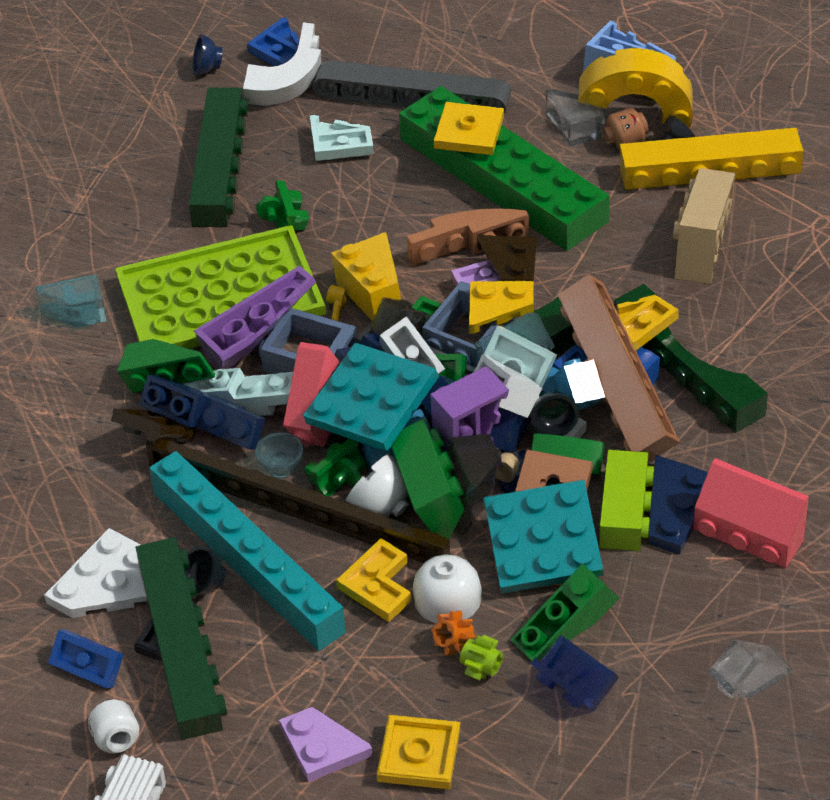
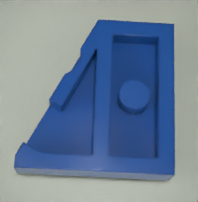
(275, 44)

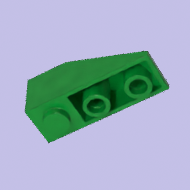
(163, 361)
(566, 613)

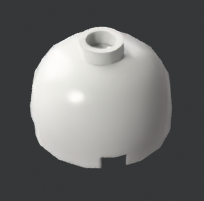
(381, 490)
(445, 586)

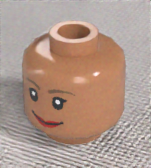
(625, 127)

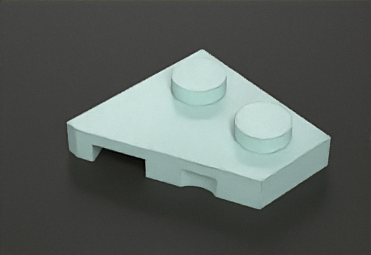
(340, 139)

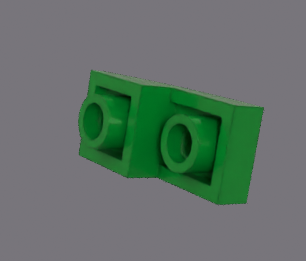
(571, 447)

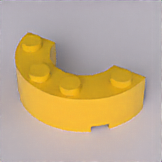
(640, 73)

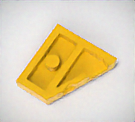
(499, 302)
(646, 318)

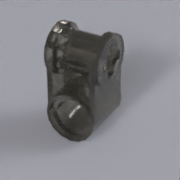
(394, 310)

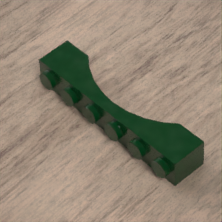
(728, 394)

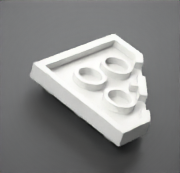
(100, 579)

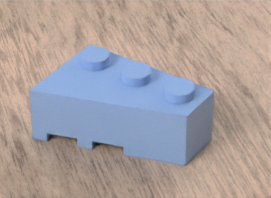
(611, 39)

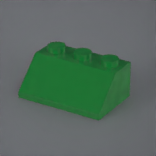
(428, 477)

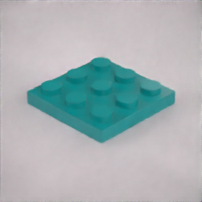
(371, 396)
(542, 535)

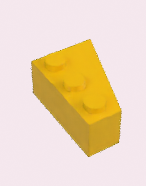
(367, 272)

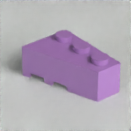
(468, 405)

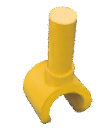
(336, 296)

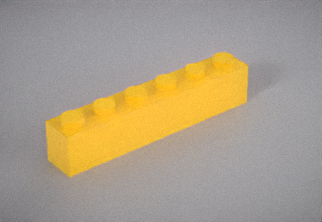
(679, 159)

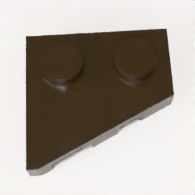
(510, 256)

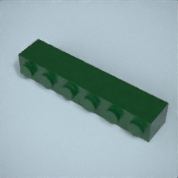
(218, 157)
(179, 638)

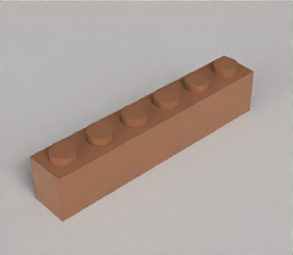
(620, 371)

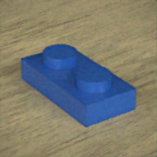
(85, 658)

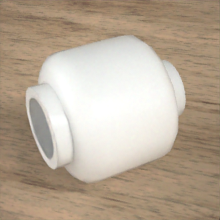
(113, 726)

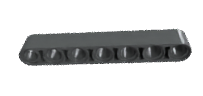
(403, 86)

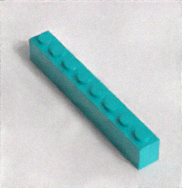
(248, 551)

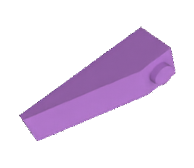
(244, 325)

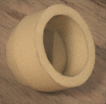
(508, 468)

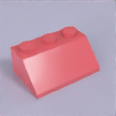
(751, 513)

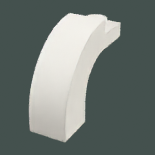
(287, 81)

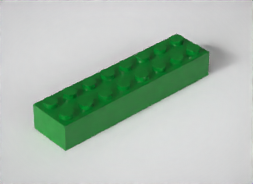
(514, 177)

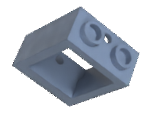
(445, 316)
(307, 325)

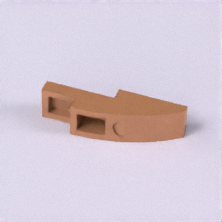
(460, 231)

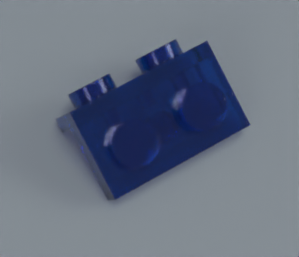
(576, 673)

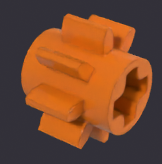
(452, 632)

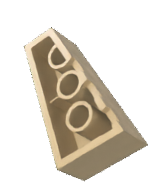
(702, 224)

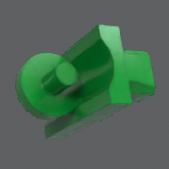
(283, 208)
(339, 467)

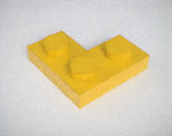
(370, 580)

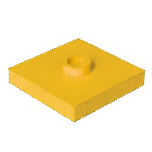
(469, 128)
(418, 752)

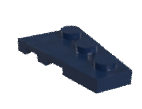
(673, 503)

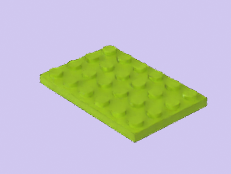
(191, 287)

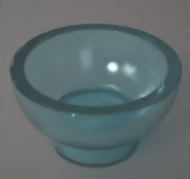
(279, 453)

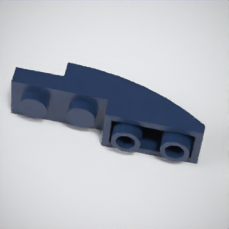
(202, 411)

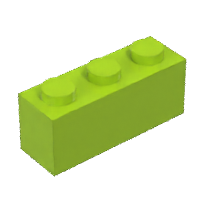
(626, 500)

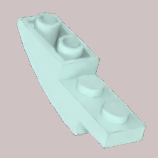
(256, 393)

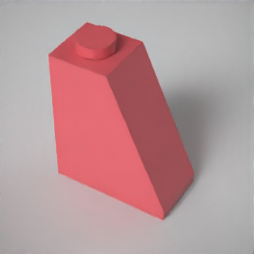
(311, 372)

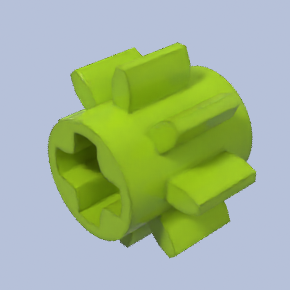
(481, 657)

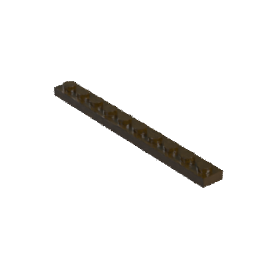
(305, 503)

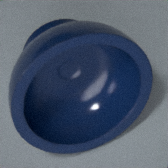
(206, 56)

